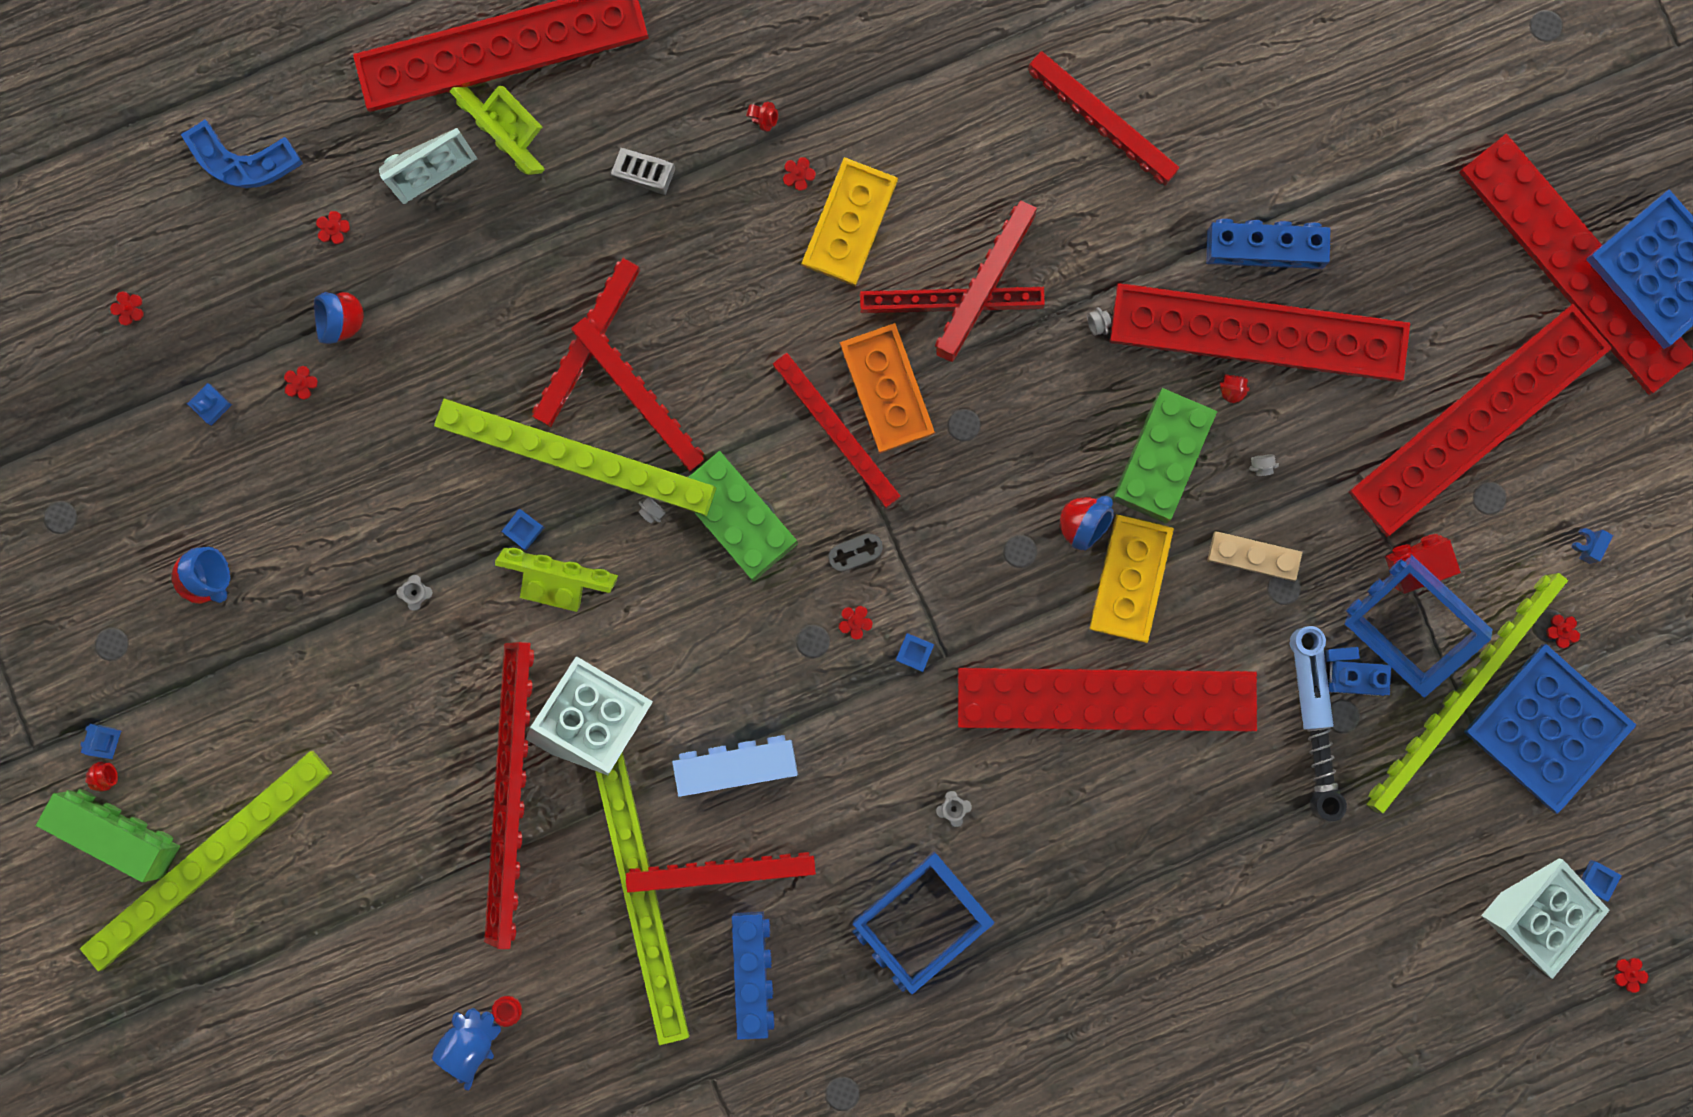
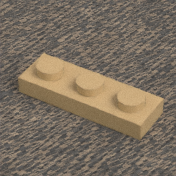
(1254, 556)

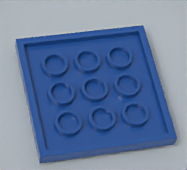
(1653, 267)
(1550, 728)

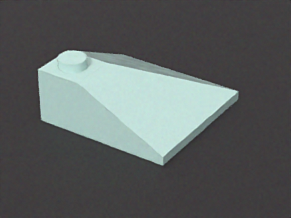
(426, 165)
(588, 718)
(1547, 915)

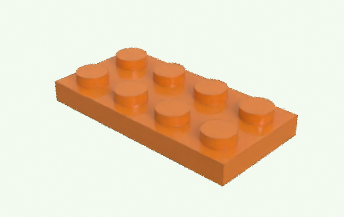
(887, 388)

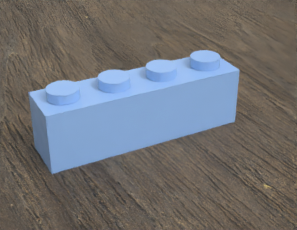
(736, 767)

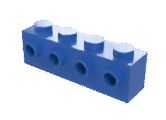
(1268, 244)
(750, 975)

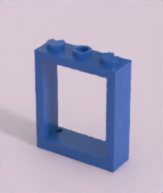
(1422, 682)
(884, 956)

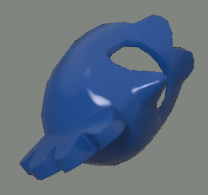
(466, 1045)

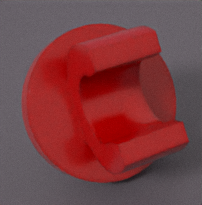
(764, 116)

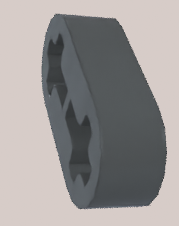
(854, 545)

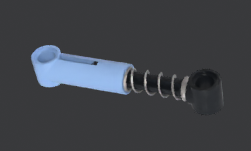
(1317, 719)

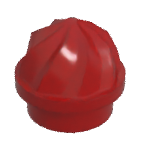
(1234, 388)
(101, 776)

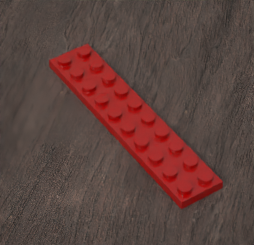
(495, 48)
(1560, 248)
(1260, 332)
(1479, 420)
(1107, 699)
(507, 795)

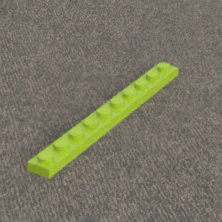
(575, 457)
(1457, 701)
(205, 861)
(642, 906)

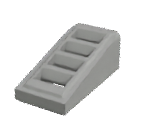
(665, 177)

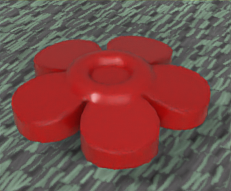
(798, 173)
(332, 227)
(127, 308)
(300, 383)
(855, 621)
(1563, 631)
(1630, 974)

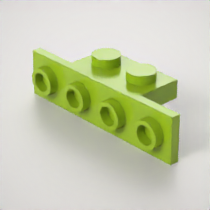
(506, 122)
(552, 580)

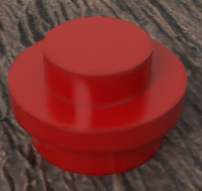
(507, 1011)

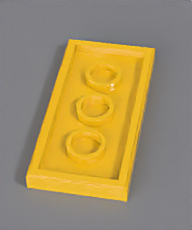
(849, 221)
(1131, 578)

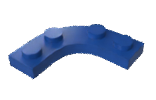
(240, 170)

